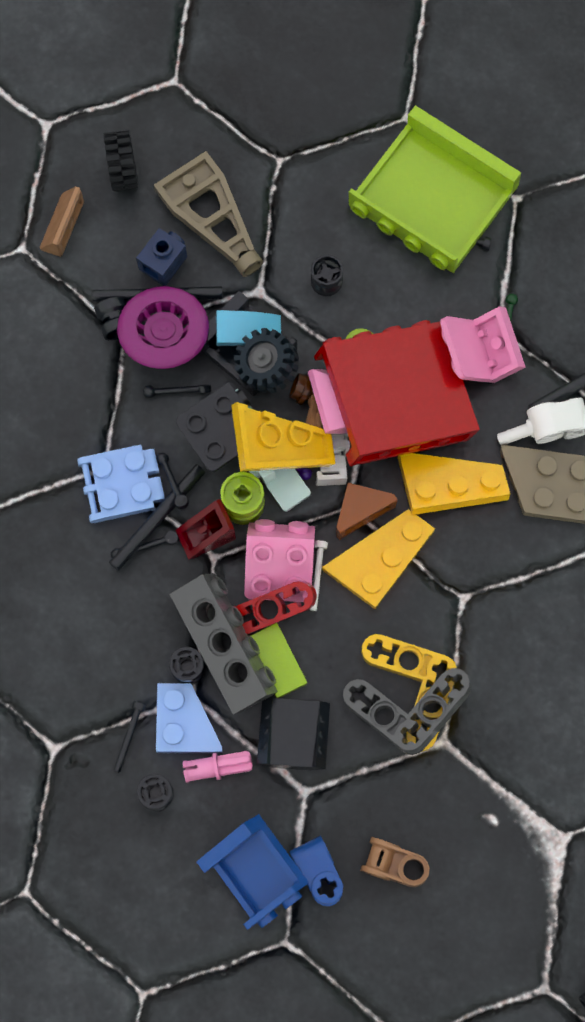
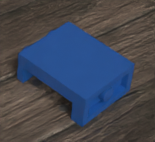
(256, 871)

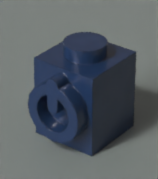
(162, 256)

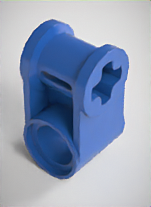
(317, 866)

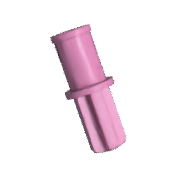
(217, 766)

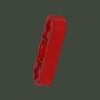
(288, 591)

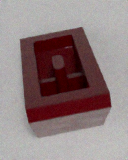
(206, 530)

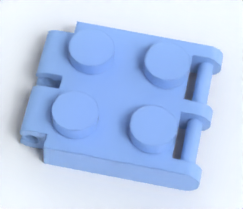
(122, 482)

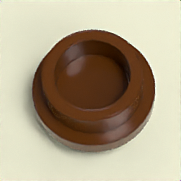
(301, 388)

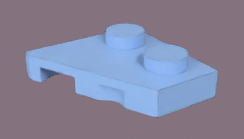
(183, 722)

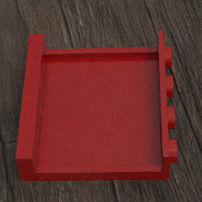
(397, 392)

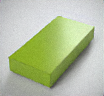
(279, 659)

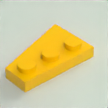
(277, 443)

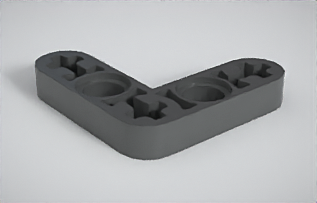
(406, 722)

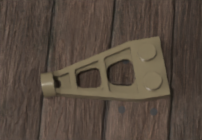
(190, 183)

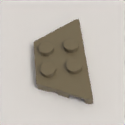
(547, 482)

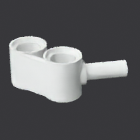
(549, 422)

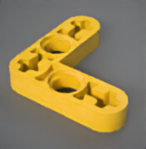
(422, 673)

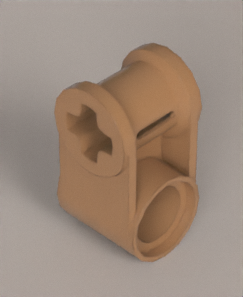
(393, 863)

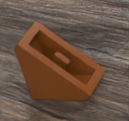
(361, 507)

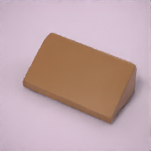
(63, 222)

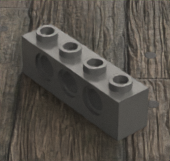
(207, 634)

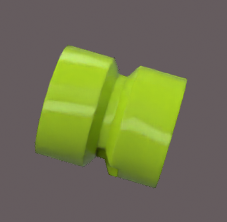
(243, 497)

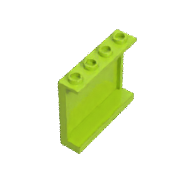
(435, 190)

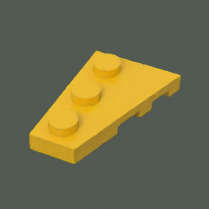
(450, 483)
(380, 558)

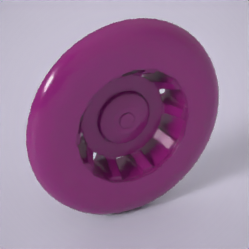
(165, 339)

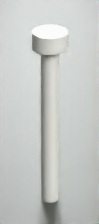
(320, 546)

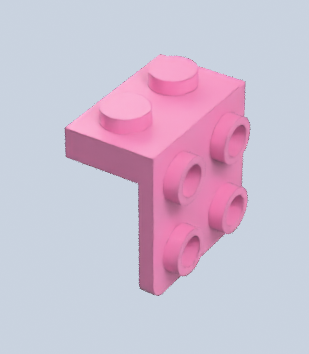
(483, 347)
(278, 557)

